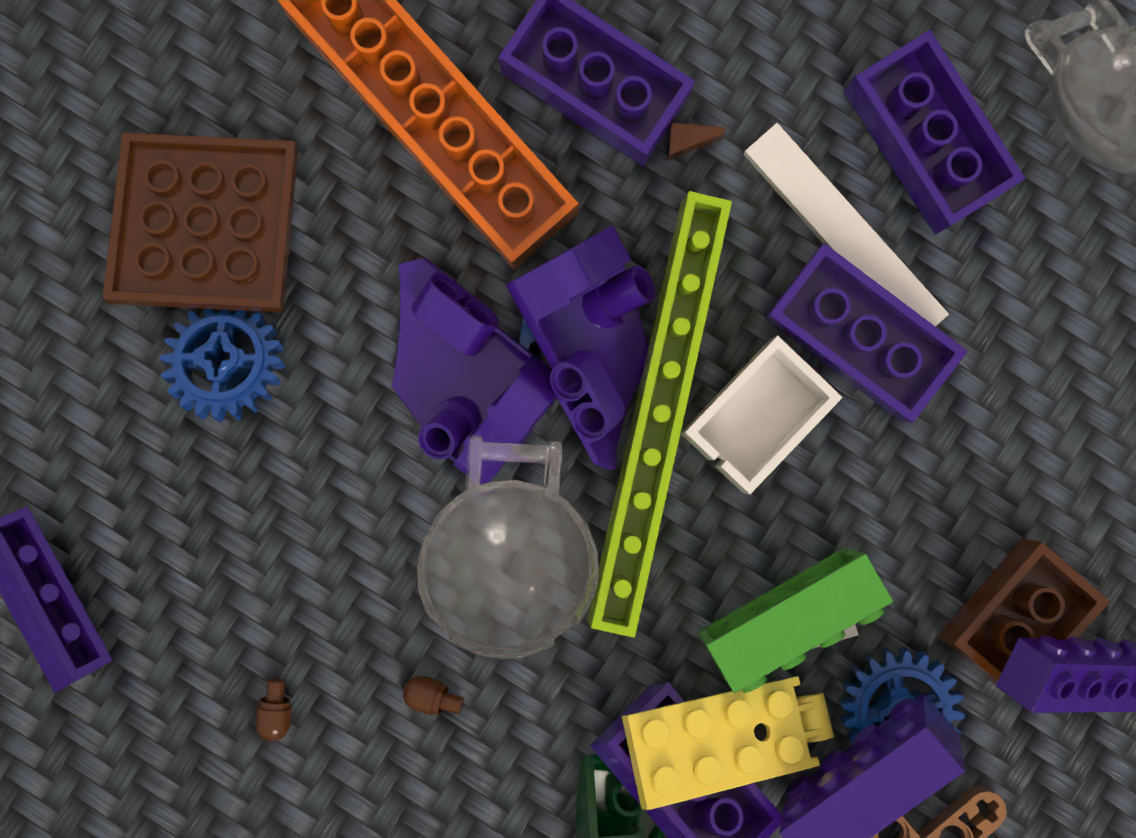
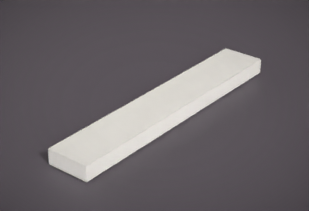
(836, 220)

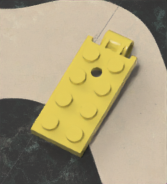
(712, 744)

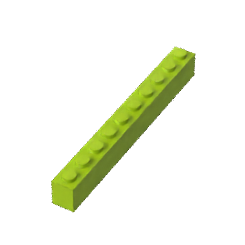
(659, 414)

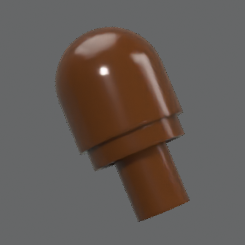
(430, 696)
(273, 712)

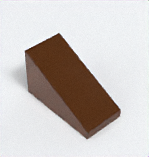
(689, 137)

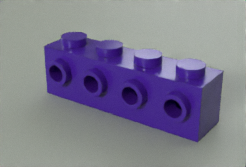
(46, 604)
(1071, 675)

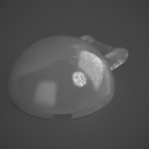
(1092, 83)
(508, 558)

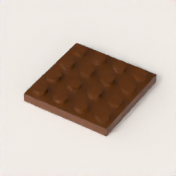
(201, 222)

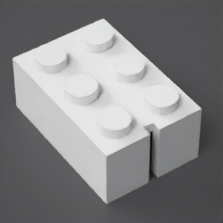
(761, 415)

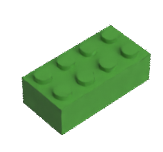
(795, 618)

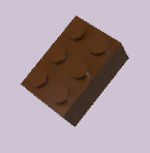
(1022, 598)

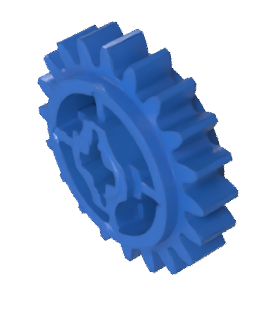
(220, 331)
(892, 673)

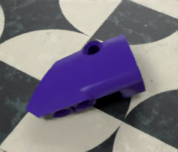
(591, 334)
(463, 370)

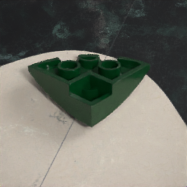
(607, 807)

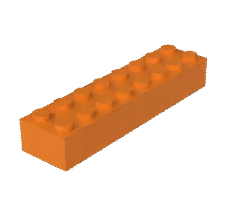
(439, 120)

